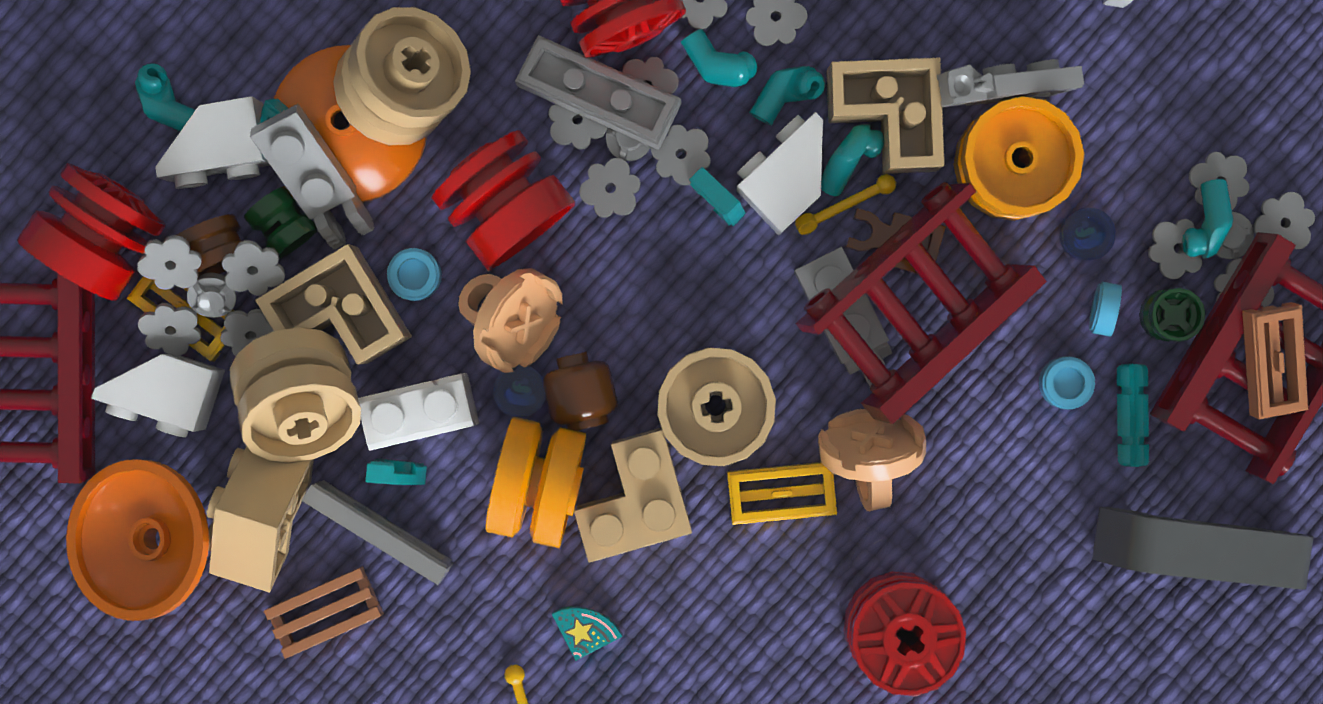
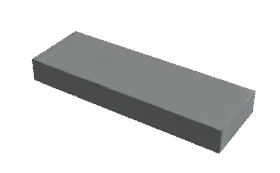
(598, 92)
(378, 531)

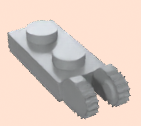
(311, 173)

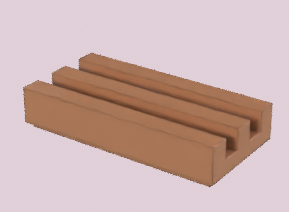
(1266, 360)
(283, 630)

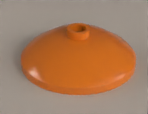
(369, 163)
(115, 543)

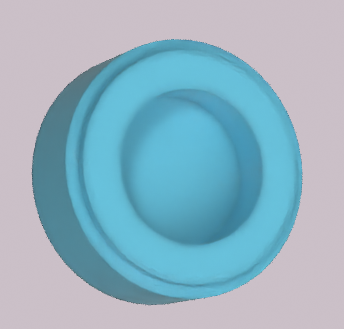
(414, 274)
(1105, 308)
(1066, 382)

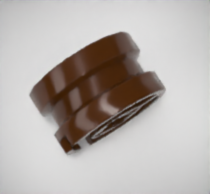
(213, 241)

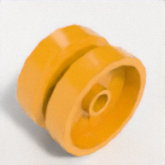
(1047, 147)
(536, 482)

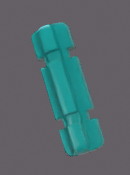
(1133, 415)

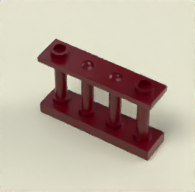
(968, 319)
(1213, 357)
(69, 399)

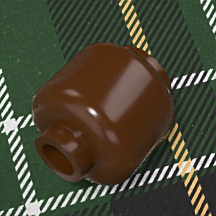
(580, 392)

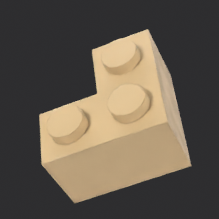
(902, 97)
(339, 293)
(646, 511)
(255, 518)

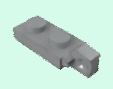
(1003, 83)
(828, 273)

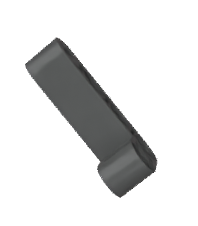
(1202, 549)

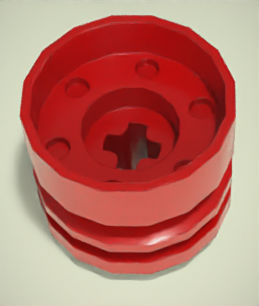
(622, 23)
(502, 199)
(91, 232)
(898, 602)

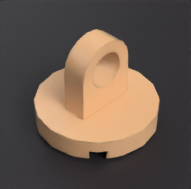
(515, 318)
(872, 453)

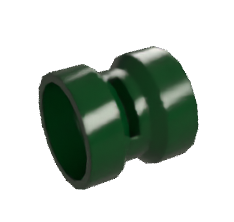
(280, 222)
(1181, 315)

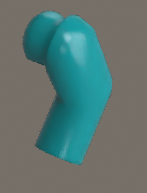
(718, 67)
(785, 87)
(159, 99)
(843, 161)
(1216, 223)

